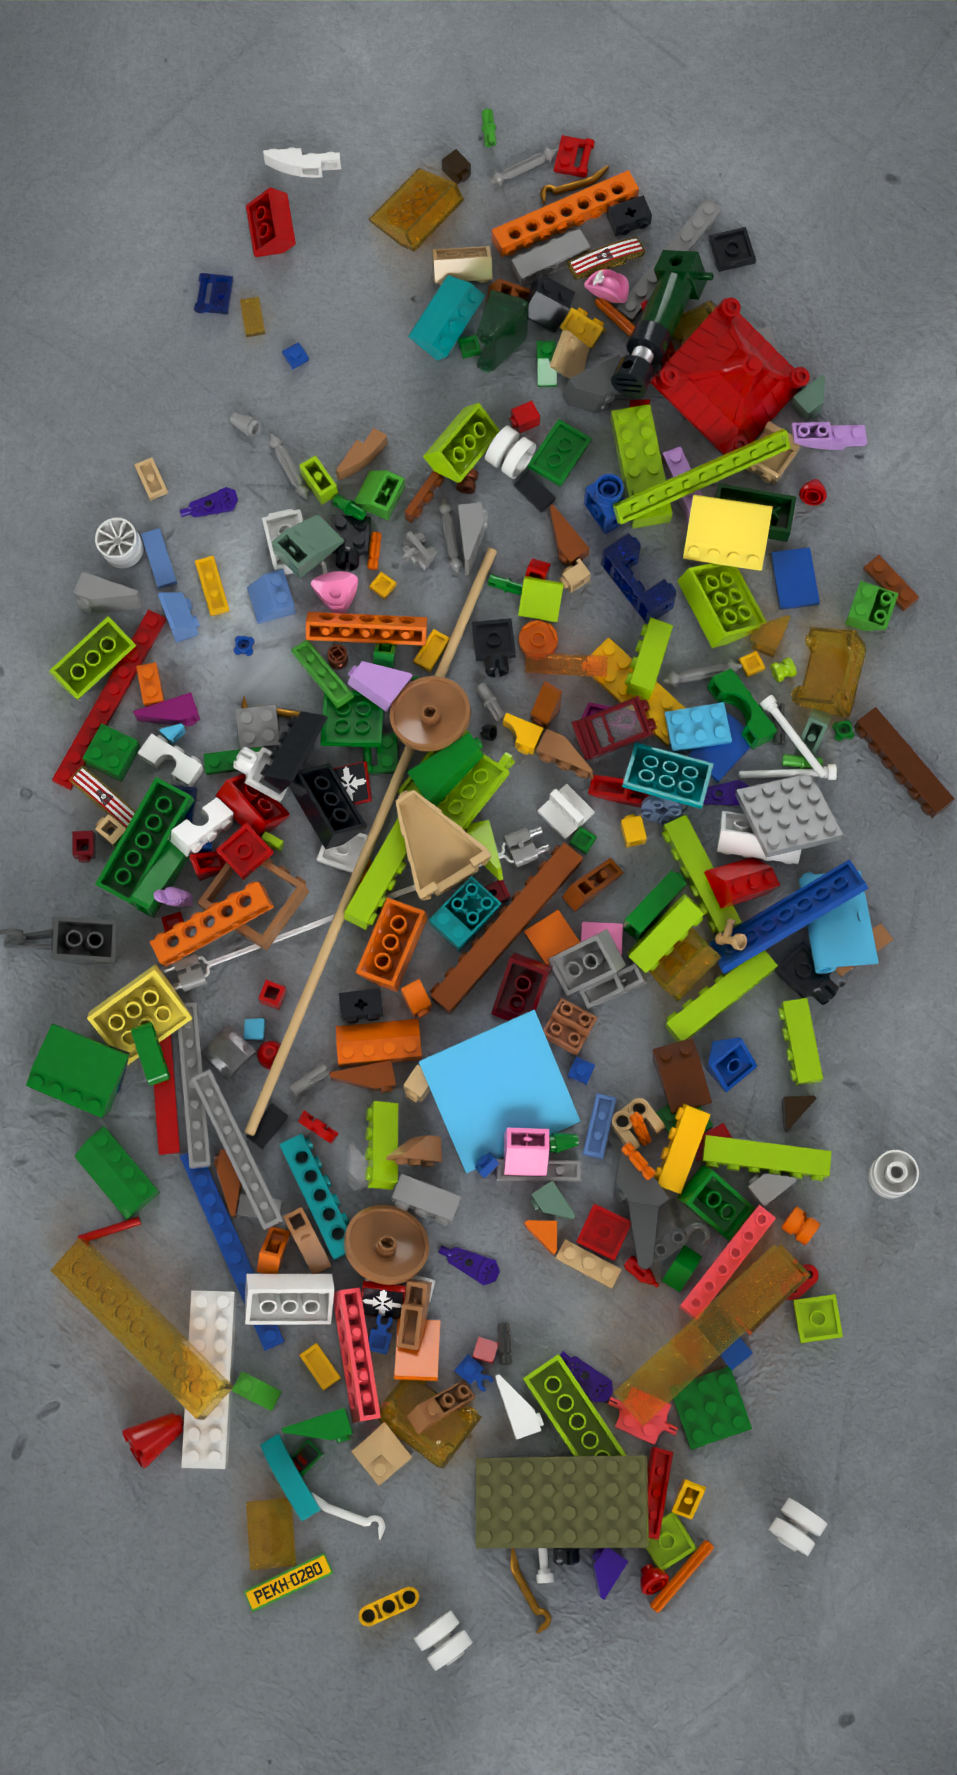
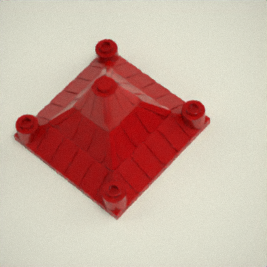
(728, 379)

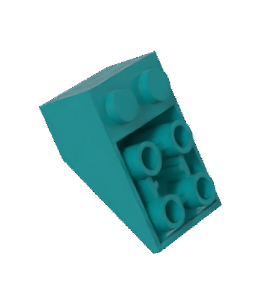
(464, 913)

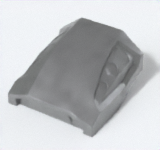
(227, 1053)

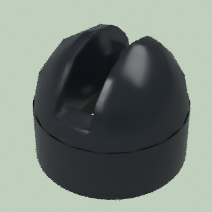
(489, 732)

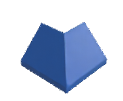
(730, 1062)

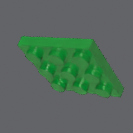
(352, 724)
(711, 1409)

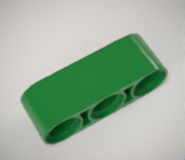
(150, 1053)

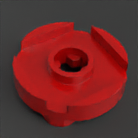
(317, 1127)

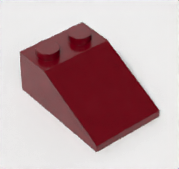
(521, 987)

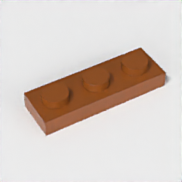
(424, 495)
(888, 579)

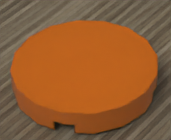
(538, 637)

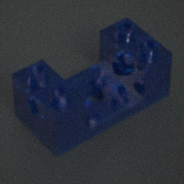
(617, 562)

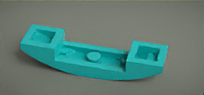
(289, 1478)

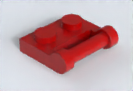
(567, 156)

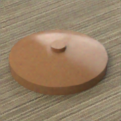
(430, 713)
(386, 1244)

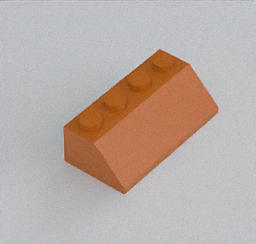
(392, 944)
(378, 1042)

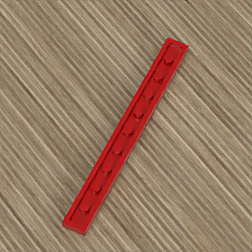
(110, 696)

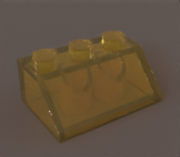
(685, 964)
(270, 1534)

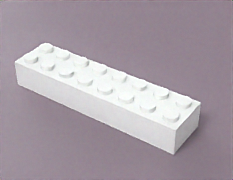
(214, 1337)

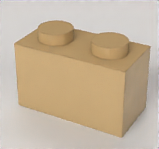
(416, 1086)

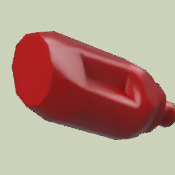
(643, 1276)

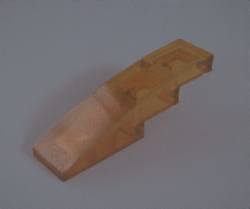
(566, 664)

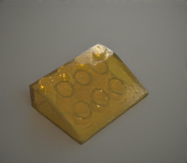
(417, 208)

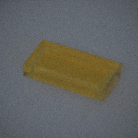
(252, 316)

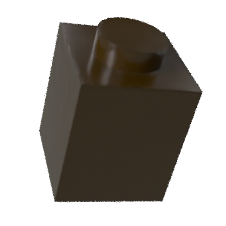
(456, 167)

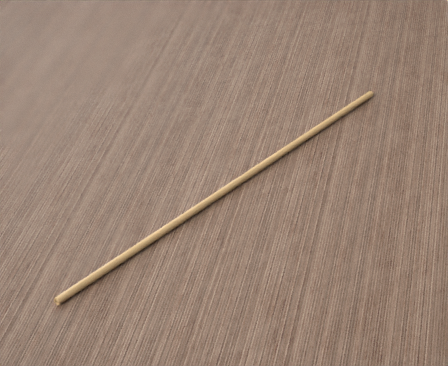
(362, 863)

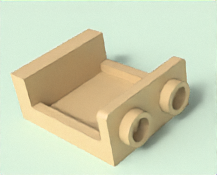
(773, 468)

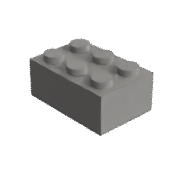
(426, 1200)

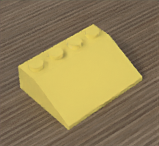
(727, 532)
(139, 1002)

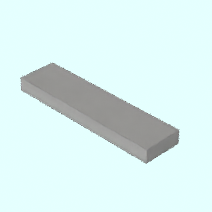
(556, 1170)

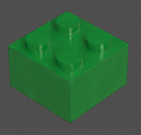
(111, 752)

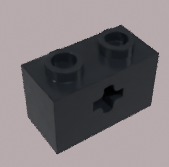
(629, 216)
(350, 1002)

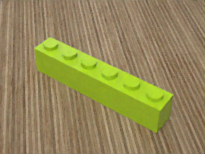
(694, 862)
(378, 880)
(719, 997)
(766, 1157)

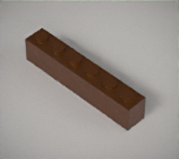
(903, 762)

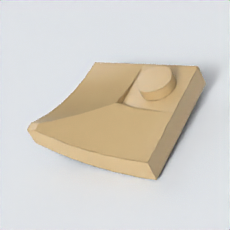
(569, 355)
(381, 1454)

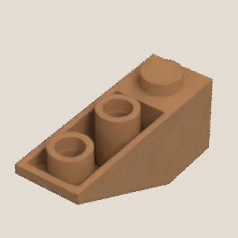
(559, 750)
(418, 1151)
(307, 1241)
(440, 1406)

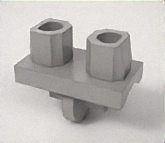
(416, 551)

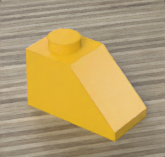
(688, 1498)

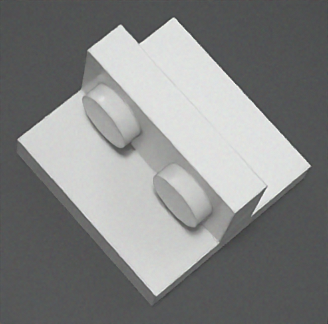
(565, 811)

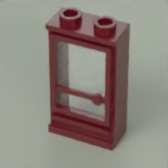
(614, 728)

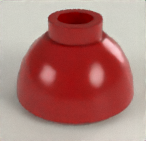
(813, 493)
(267, 1053)
(652, 1579)

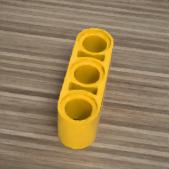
(381, 1614)

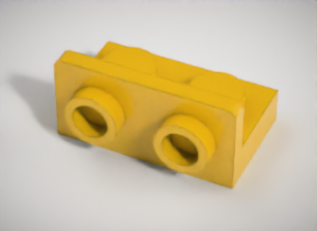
(583, 327)

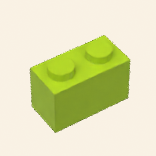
(318, 480)

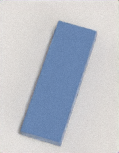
(159, 558)
(599, 1126)

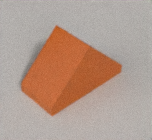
(544, 1232)

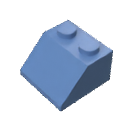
(271, 597)
(178, 615)

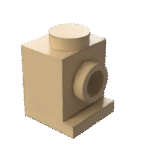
(575, 576)
(107, 823)

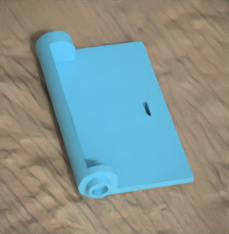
(839, 937)

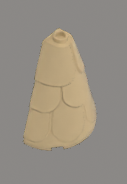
(436, 846)

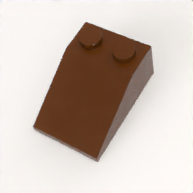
(681, 1075)

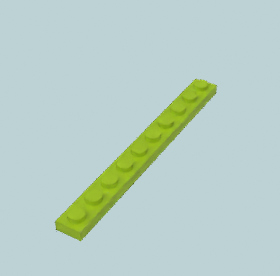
(701, 476)

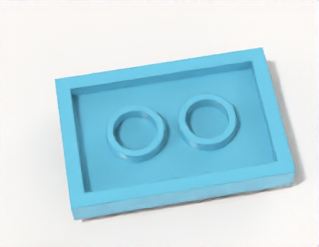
(697, 727)

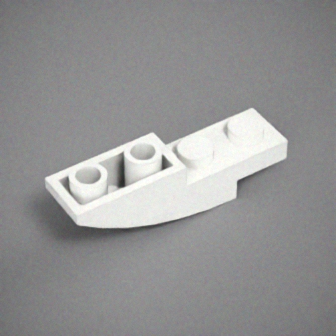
(294, 163)

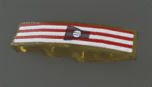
(606, 257)
(102, 796)

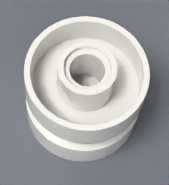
(510, 452)
(119, 543)
(893, 1174)
(801, 1522)
(438, 1635)

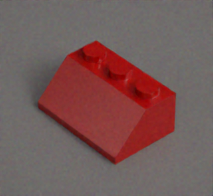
(270, 223)
(251, 805)
(741, 881)

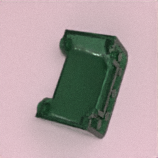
(501, 329)

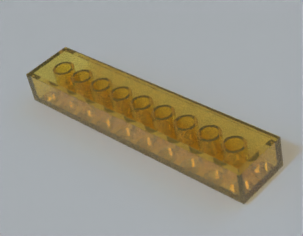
(142, 1329)
(708, 1335)

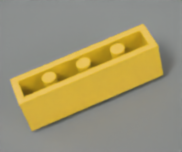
(681, 1148)

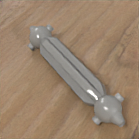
(523, 166)
(288, 466)
(450, 536)
(700, 673)

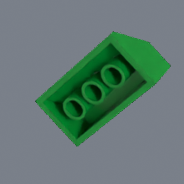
(116, 1173)

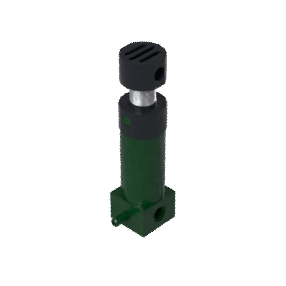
(679, 279)

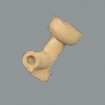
(737, 941)

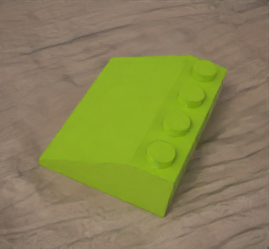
(721, 602)

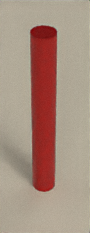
(110, 1229)

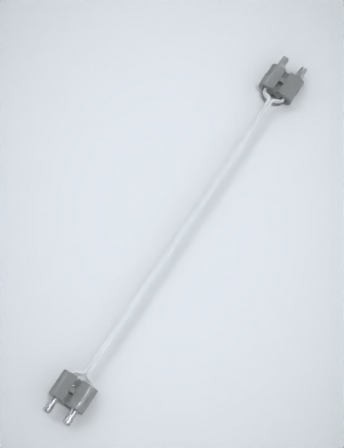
(190, 969)

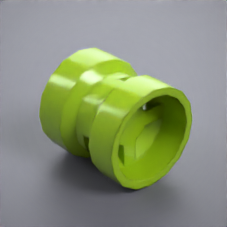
(784, 669)

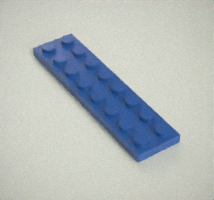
(792, 914)

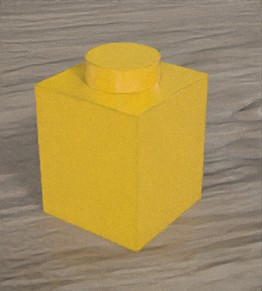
(633, 830)

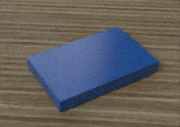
(794, 578)
(724, 755)

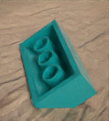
(446, 316)

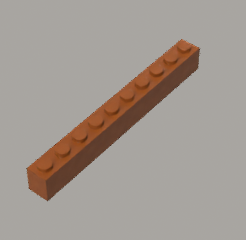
(506, 928)

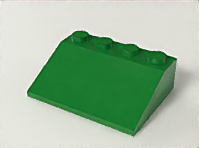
(77, 1070)

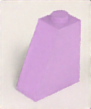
(378, 683)

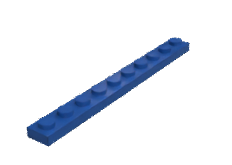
(228, 1241)

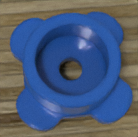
(241, 640)

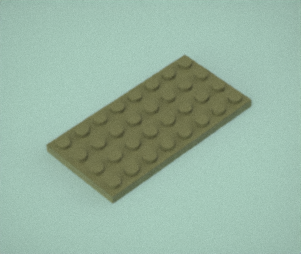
(562, 1502)

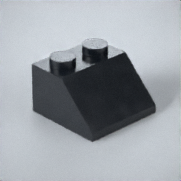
(548, 302)

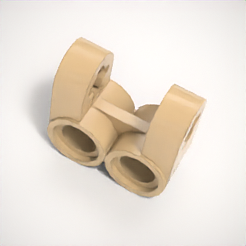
(649, 1116)

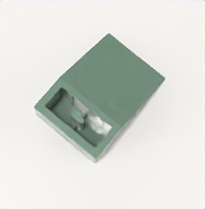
(306, 545)

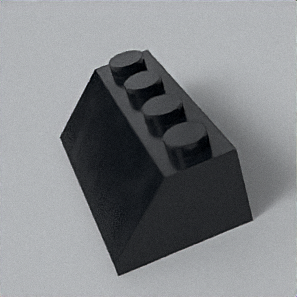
(292, 751)
(327, 805)

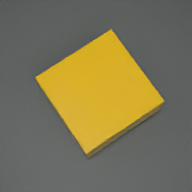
(382, 585)
(752, 664)

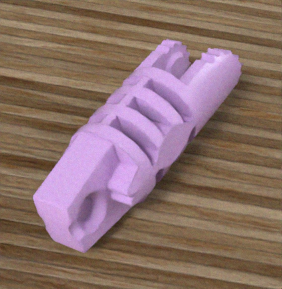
(174, 897)

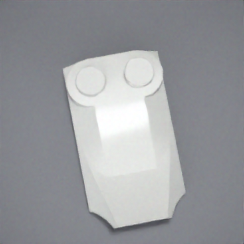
(275, 525)

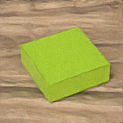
(273, 841)

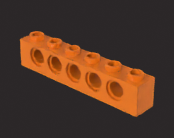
(366, 628)
(204, 935)

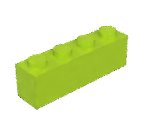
(649, 658)
(665, 933)
(801, 1042)
(382, 1141)

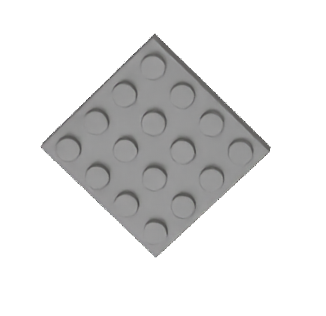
(788, 815)

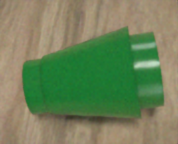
(562, 1141)

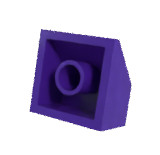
(607, 1569)

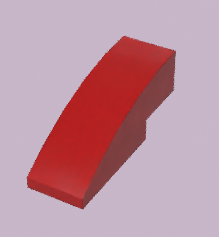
(612, 790)

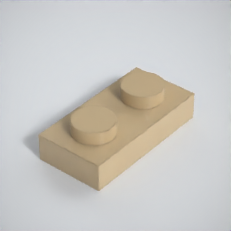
(151, 479)

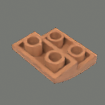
(569, 1026)

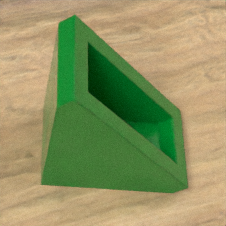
(681, 1268)

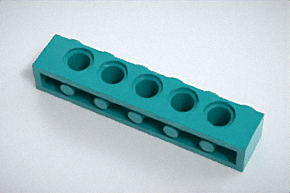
(291, 1149)

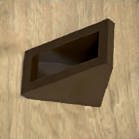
(793, 1109)

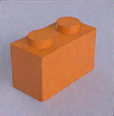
(150, 684)

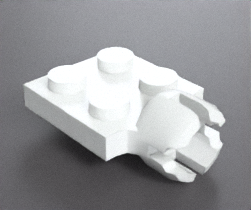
(251, 764)

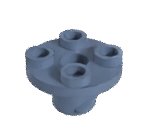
(660, 810)

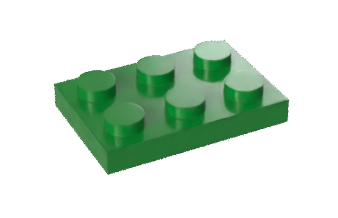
(559, 453)

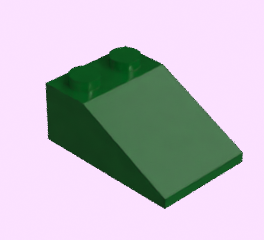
(715, 1202)
(328, 1426)

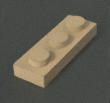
(588, 1264)

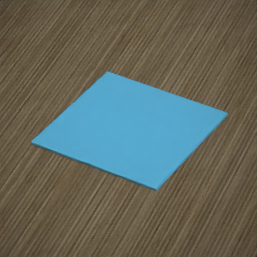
(498, 1084)

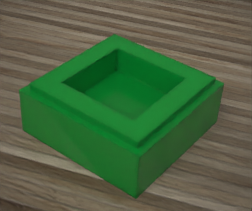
(469, 346)
(582, 840)

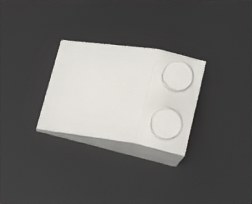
(520, 1414)

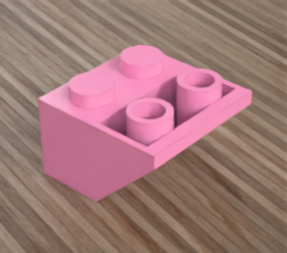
(526, 1151)

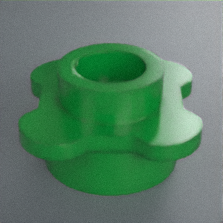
(847, 726)

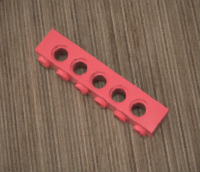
(727, 1261)
(356, 1355)

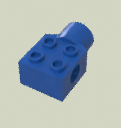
(600, 499)

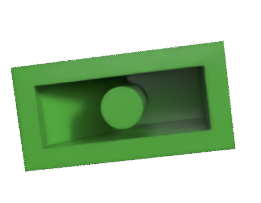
(256, 1391)

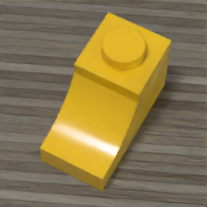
(525, 733)

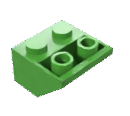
(380, 493)
(871, 607)

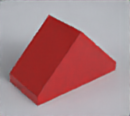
(207, 864)

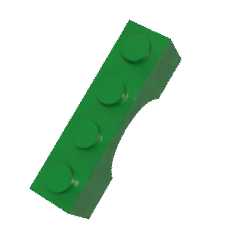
(729, 689)

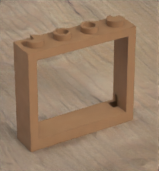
(281, 918)

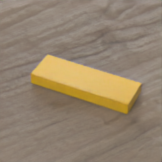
(212, 585)

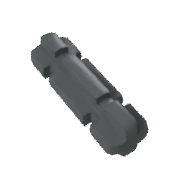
(504, 1343)

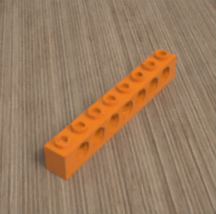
(554, 212)

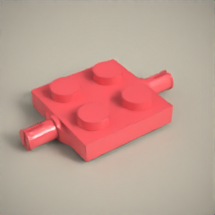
(650, 1431)

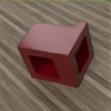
(82, 839)
(501, 889)

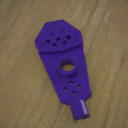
(218, 504)
(728, 793)
(479, 1265)
(593, 1382)

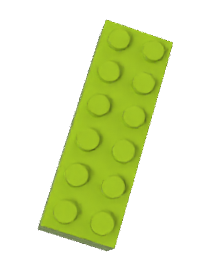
(639, 458)
(571, 1410)

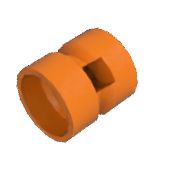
(800, 1225)

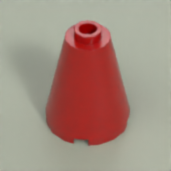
(153, 1437)

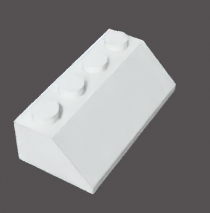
(739, 839)
(288, 1299)

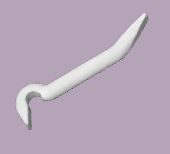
(347, 1515)

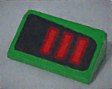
(306, 1457)

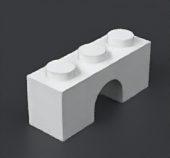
(158, 750)
(191, 838)

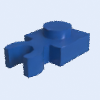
(380, 1339)
(471, 1370)

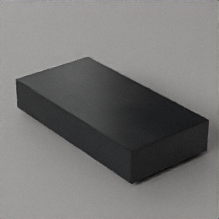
(534, 492)
(270, 1123)

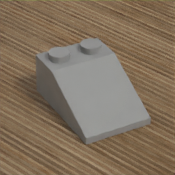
(472, 522)
(104, 596)
(587, 962)

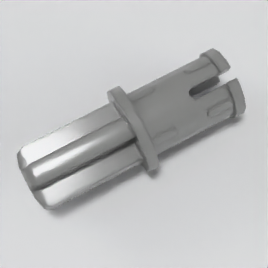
(490, 701)
(309, 1080)

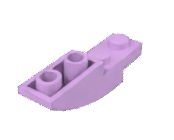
(833, 437)

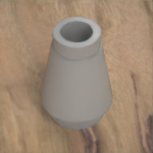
(246, 424)

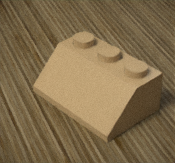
(463, 263)

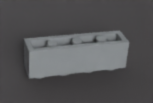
(549, 257)

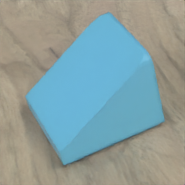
(173, 733)
(254, 1029)

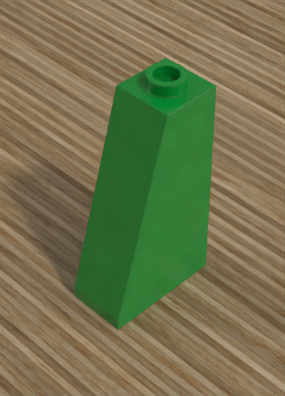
(446, 768)
(160, 877)
(654, 905)

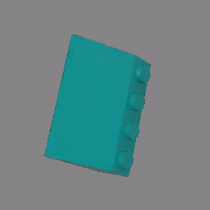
(668, 775)

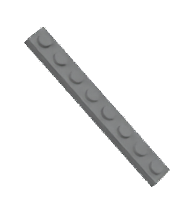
(683, 241)
(194, 1109)
(237, 1150)

